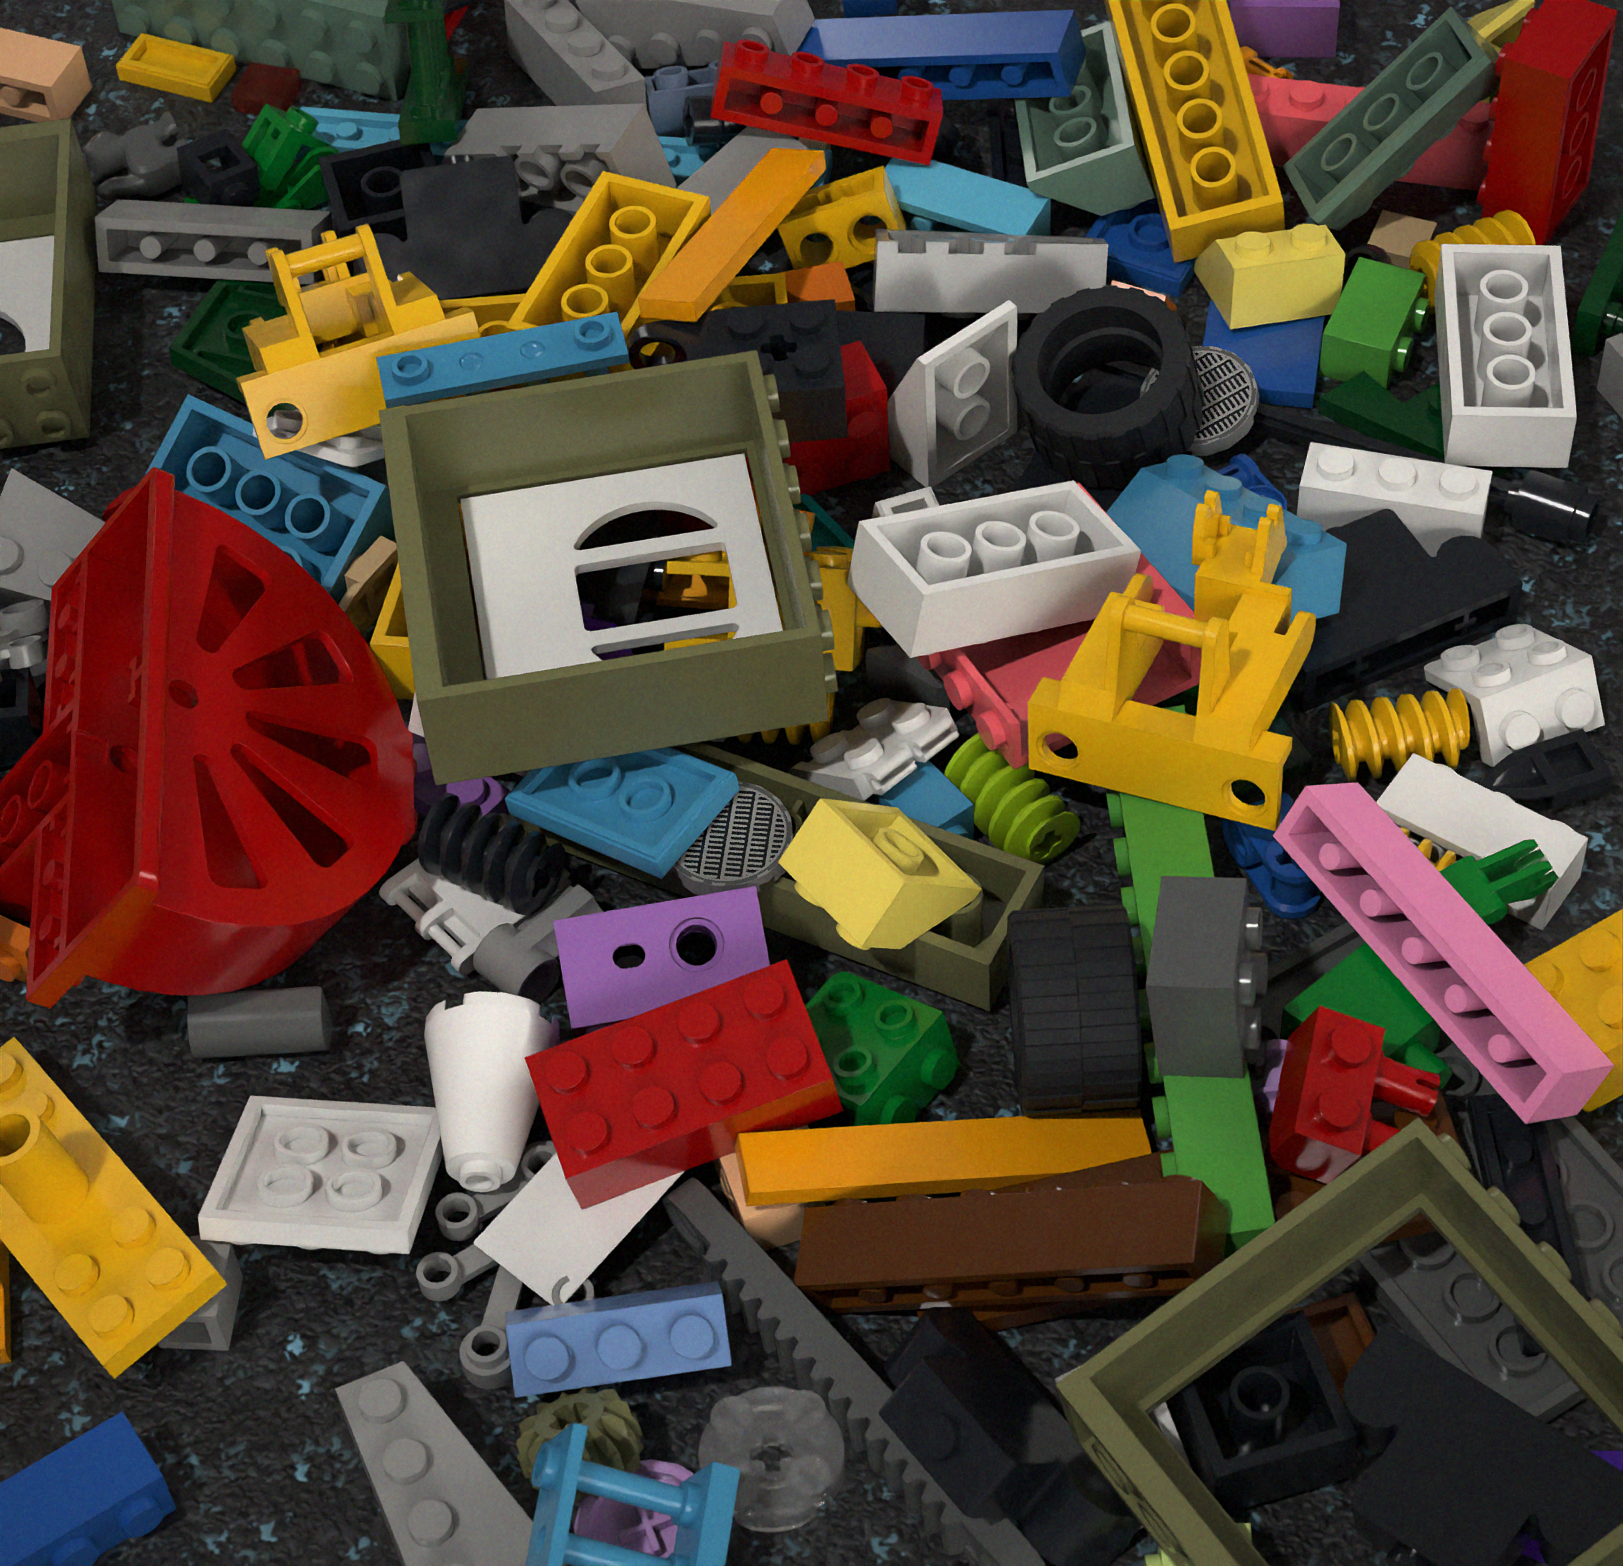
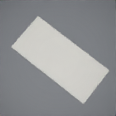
(550, 1237)

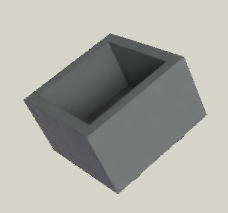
(1205, 977)

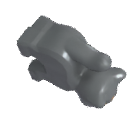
(145, 151)

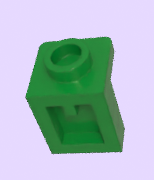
(277, 139)

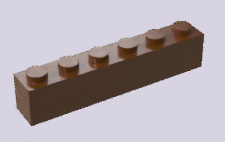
(1011, 1246)

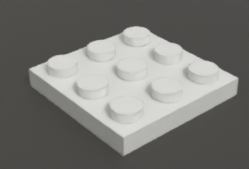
(324, 1175)

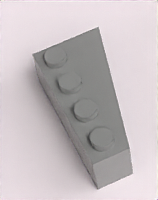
(694, 30)
(567, 148)
(981, 271)
(38, 539)

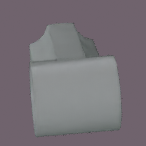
(526, 957)

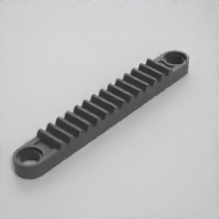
(832, 1370)

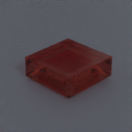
(266, 85)

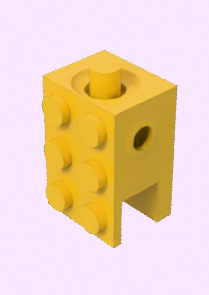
(846, 610)

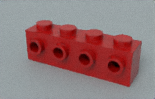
(827, 101)

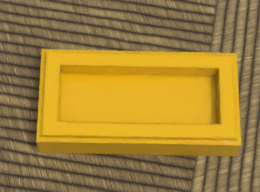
(176, 67)

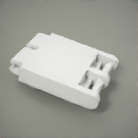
(879, 749)
(451, 909)

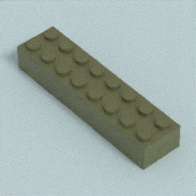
(956, 958)

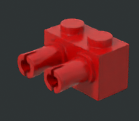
(1327, 1091)

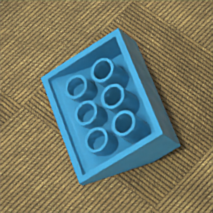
(295, 500)

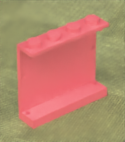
(1001, 675)

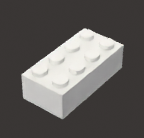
(1504, 356)
(990, 567)

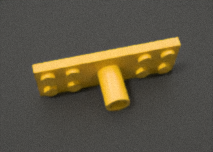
(89, 1224)

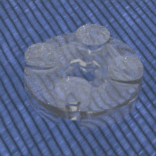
(784, 1419)

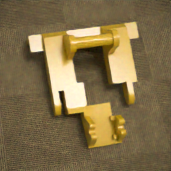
(340, 386)
(1244, 676)

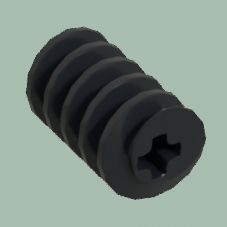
(489, 856)

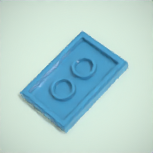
(627, 805)

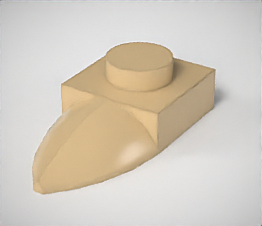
(369, 582)

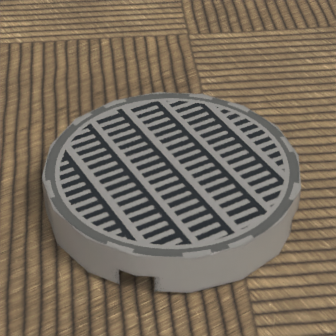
(1229, 399)
(738, 845)

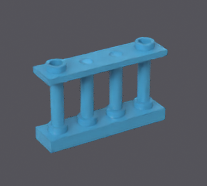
(503, 360)
(698, 1506)

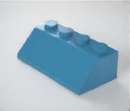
(1160, 516)

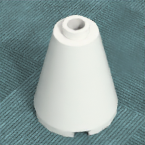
(484, 1082)

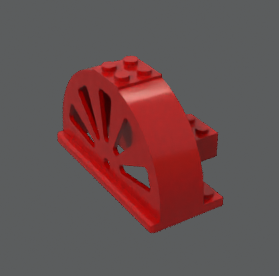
(204, 762)

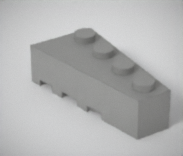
(429, 1478)

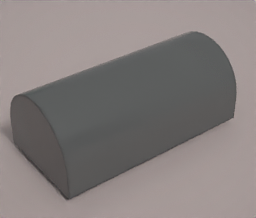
(259, 1022)

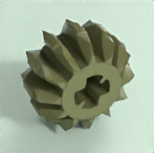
(610, 1436)

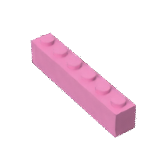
(1443, 952)

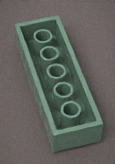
(324, 39)

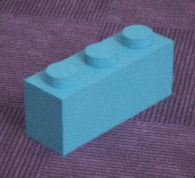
(963, 201)

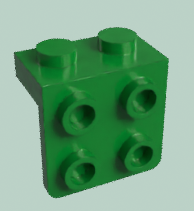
(881, 1049)

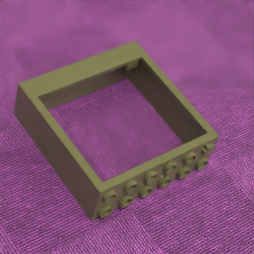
(1406, 1175)

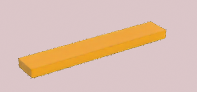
(731, 235)
(930, 1155)

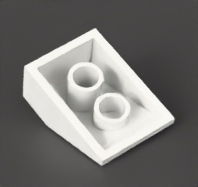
(956, 400)

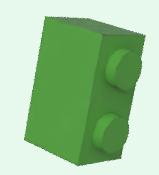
(1374, 323)

